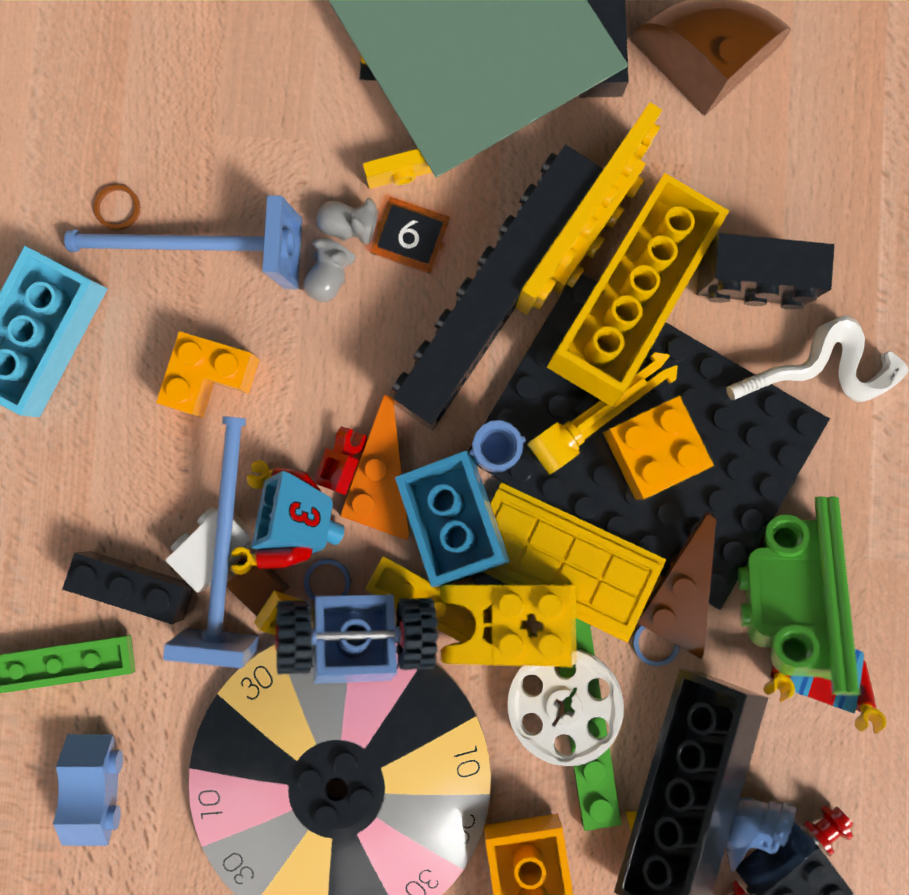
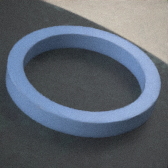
(326, 561)
(671, 657)

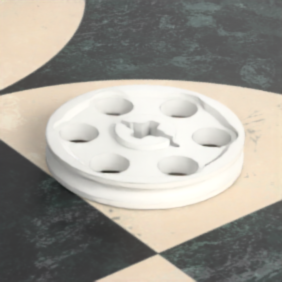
(572, 724)

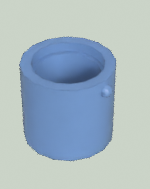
(497, 446)

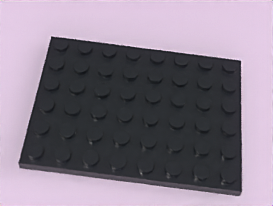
(751, 440)

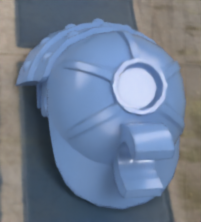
(758, 826)

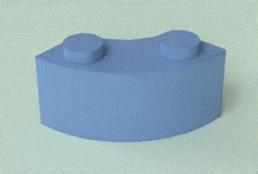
(88, 790)

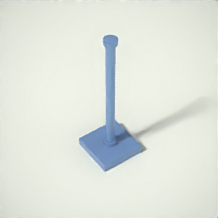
(279, 244)
(213, 644)

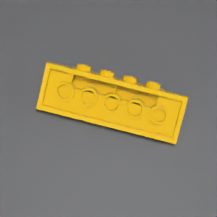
(596, 211)

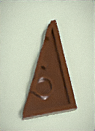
(682, 598)

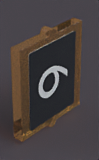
(410, 235)

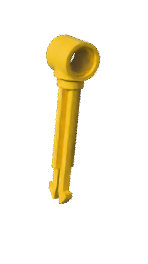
(562, 442)

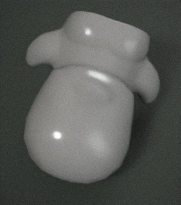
(345, 221)
(328, 273)

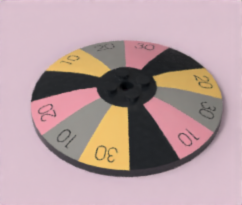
(400, 745)

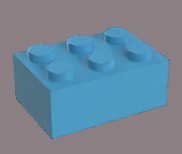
(452, 519)

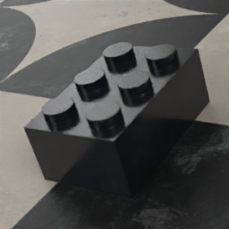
(765, 270)

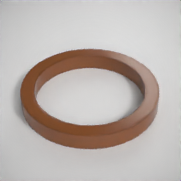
(107, 190)

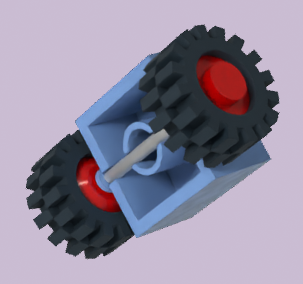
(355, 637)

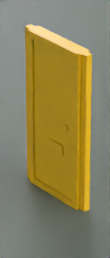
(557, 548)

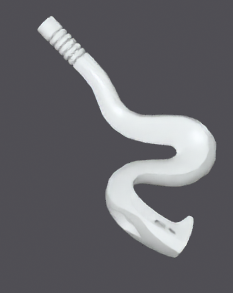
(851, 336)

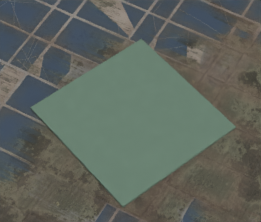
(477, 67)

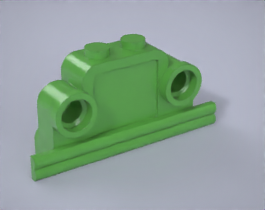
(802, 598)

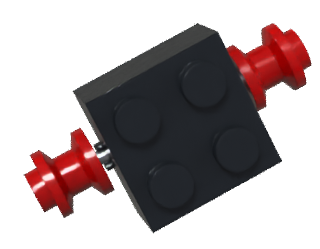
(800, 864)

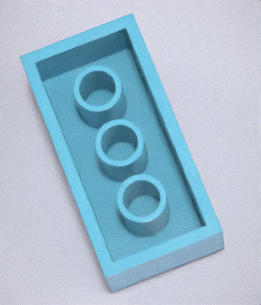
(40, 327)

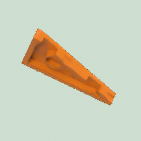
(374, 493)

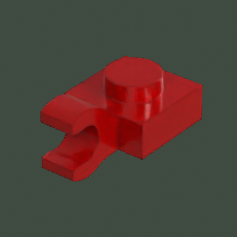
(338, 465)

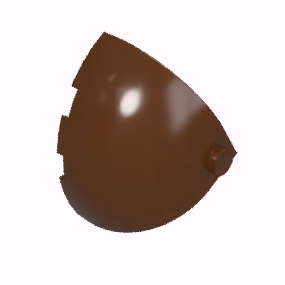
(709, 45)

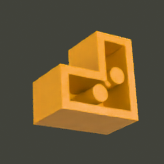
(199, 365)

